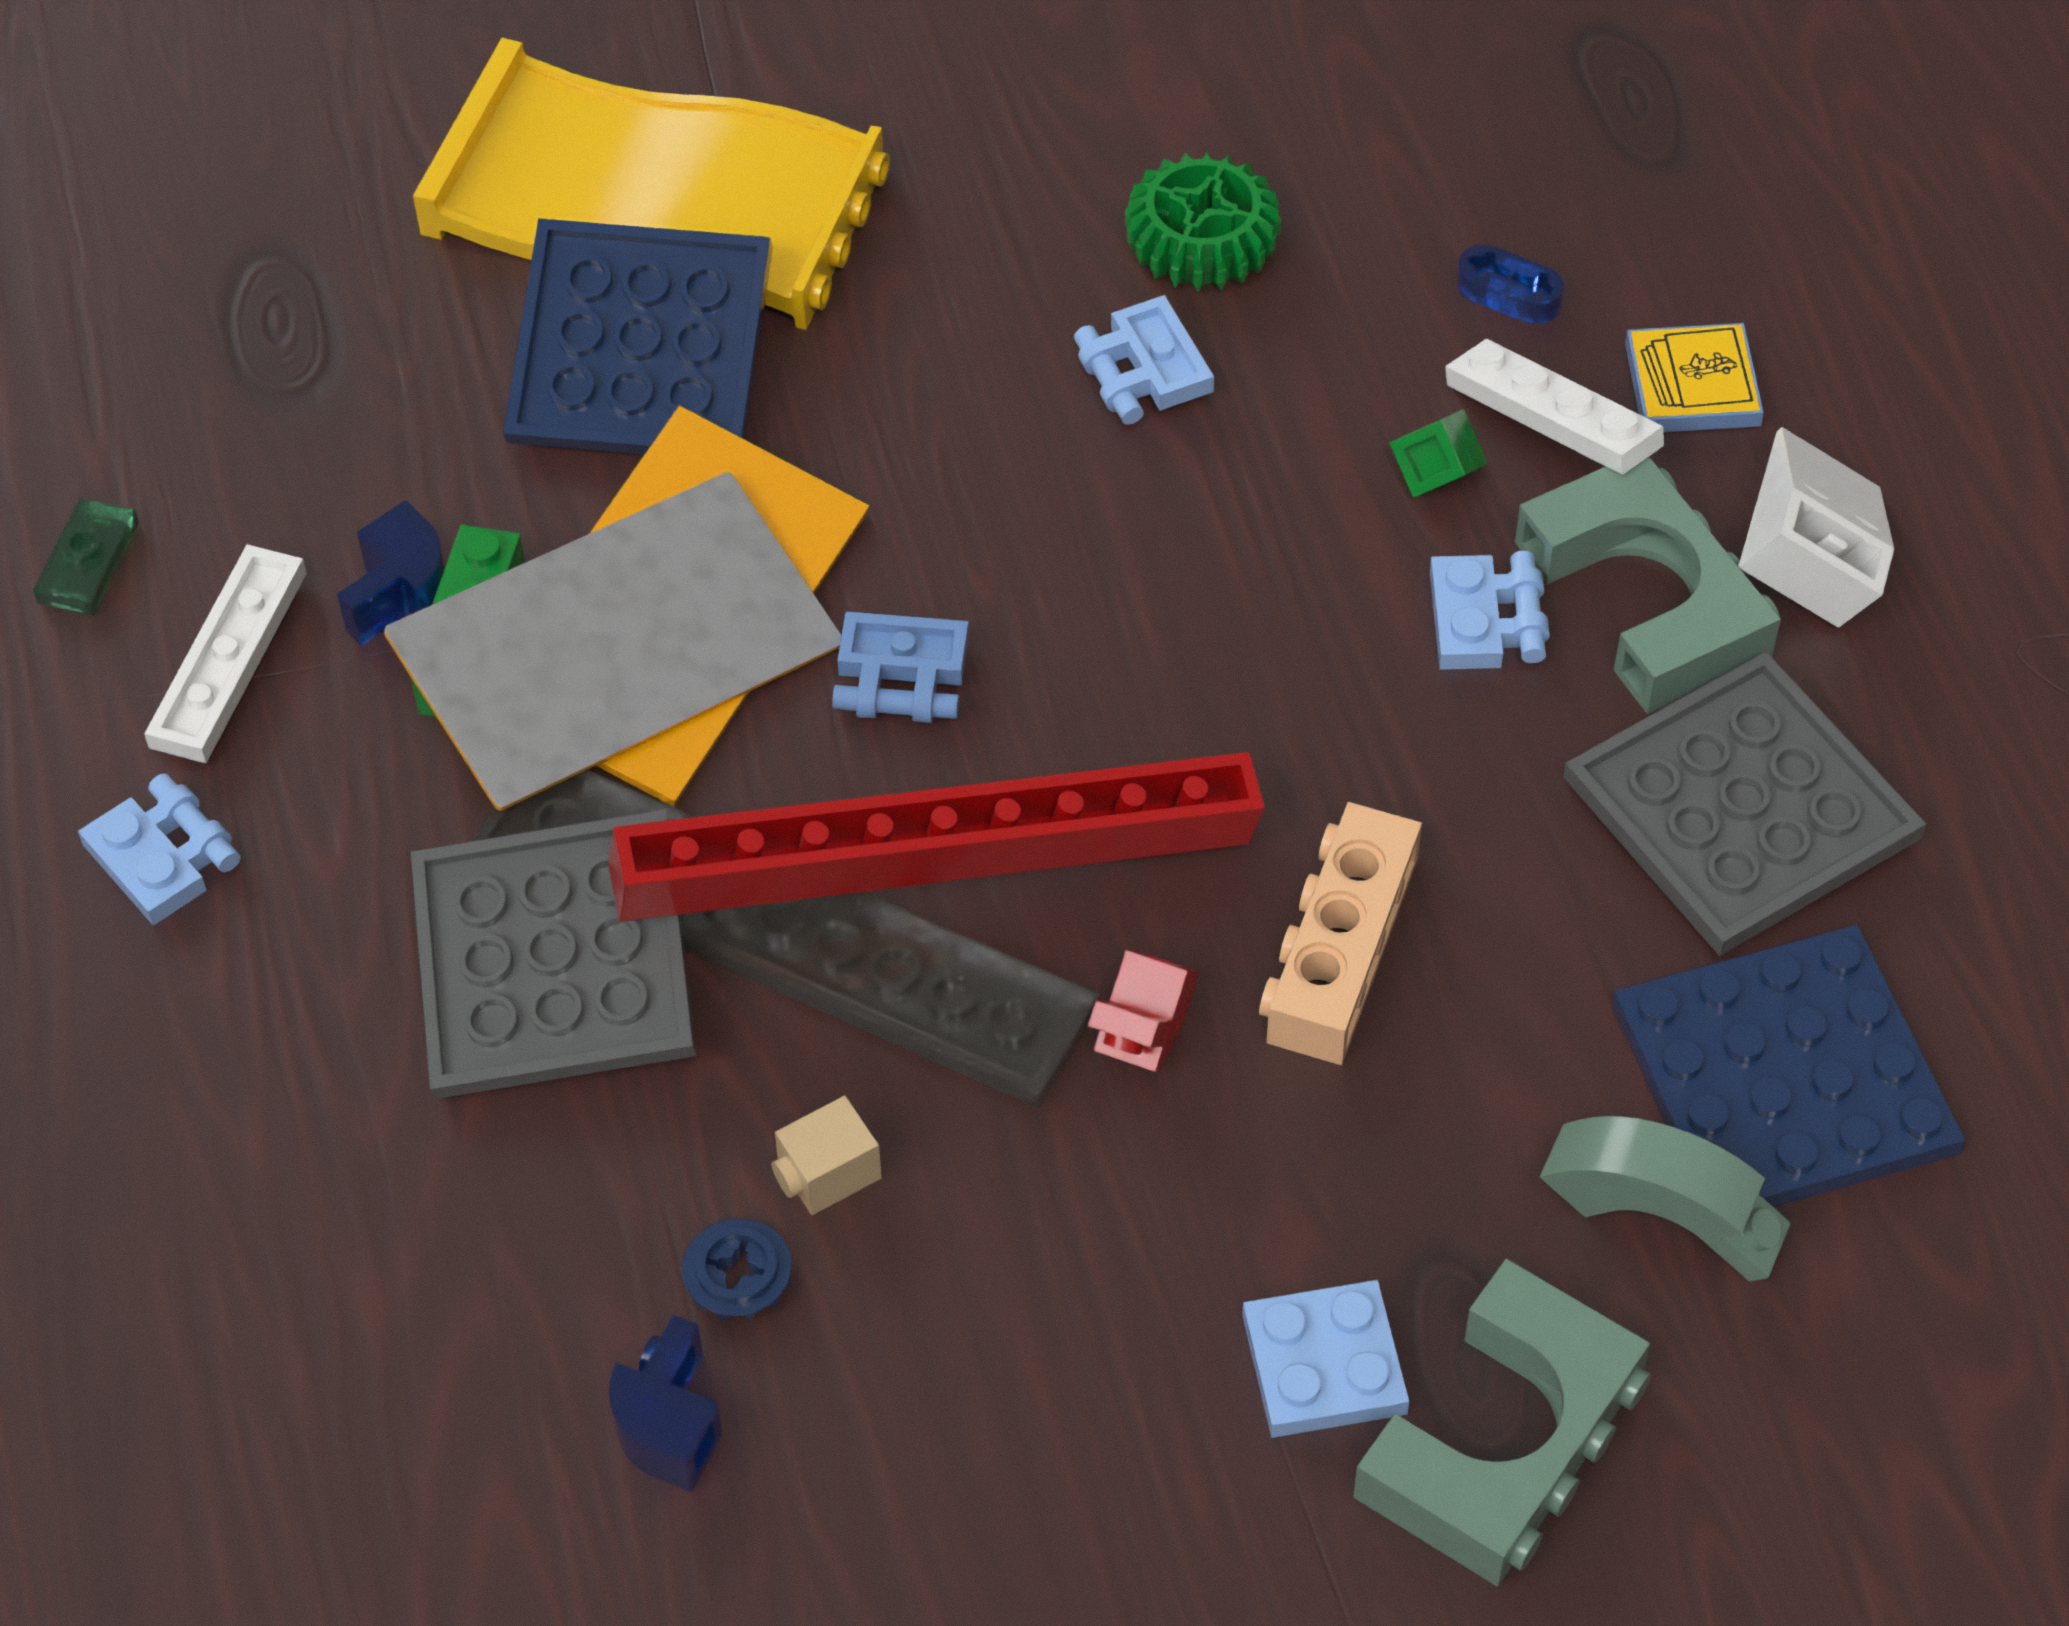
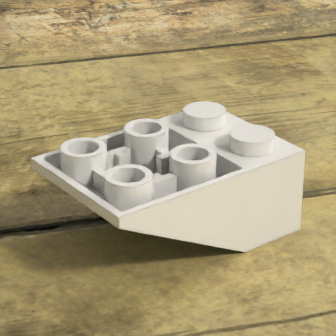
(1818, 532)

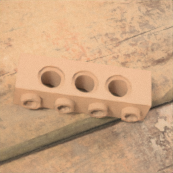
(1324, 1017)

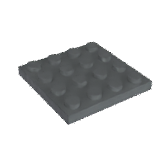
(1743, 802)
(533, 967)

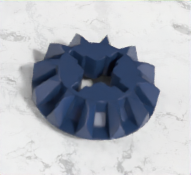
(719, 1249)

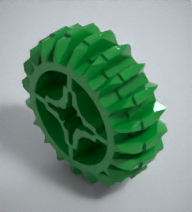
(1202, 221)

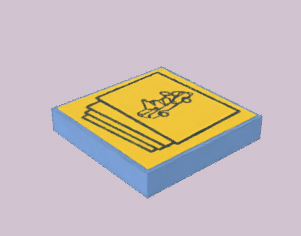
(1694, 377)

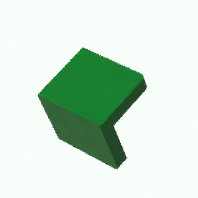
(1438, 453)

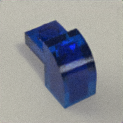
(402, 575)
(656, 1418)

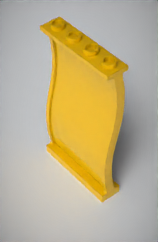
(620, 155)

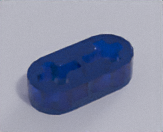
(1510, 284)

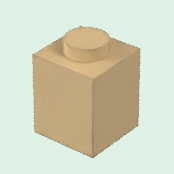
(826, 1156)

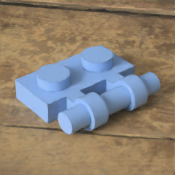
(1159, 350)
(1468, 614)
(145, 862)

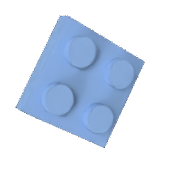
(1325, 1358)

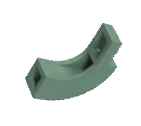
(1671, 1174)

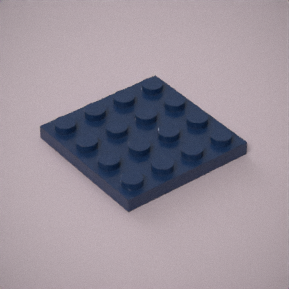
(632, 328)
(1791, 1065)

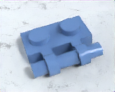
(901, 650)

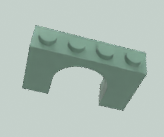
(1647, 518)
(1492, 1510)

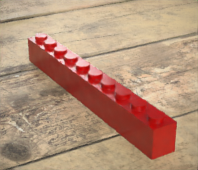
(932, 836)

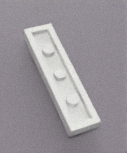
(1555, 406)
(225, 654)

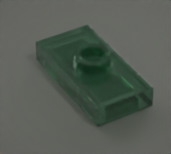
(86, 556)

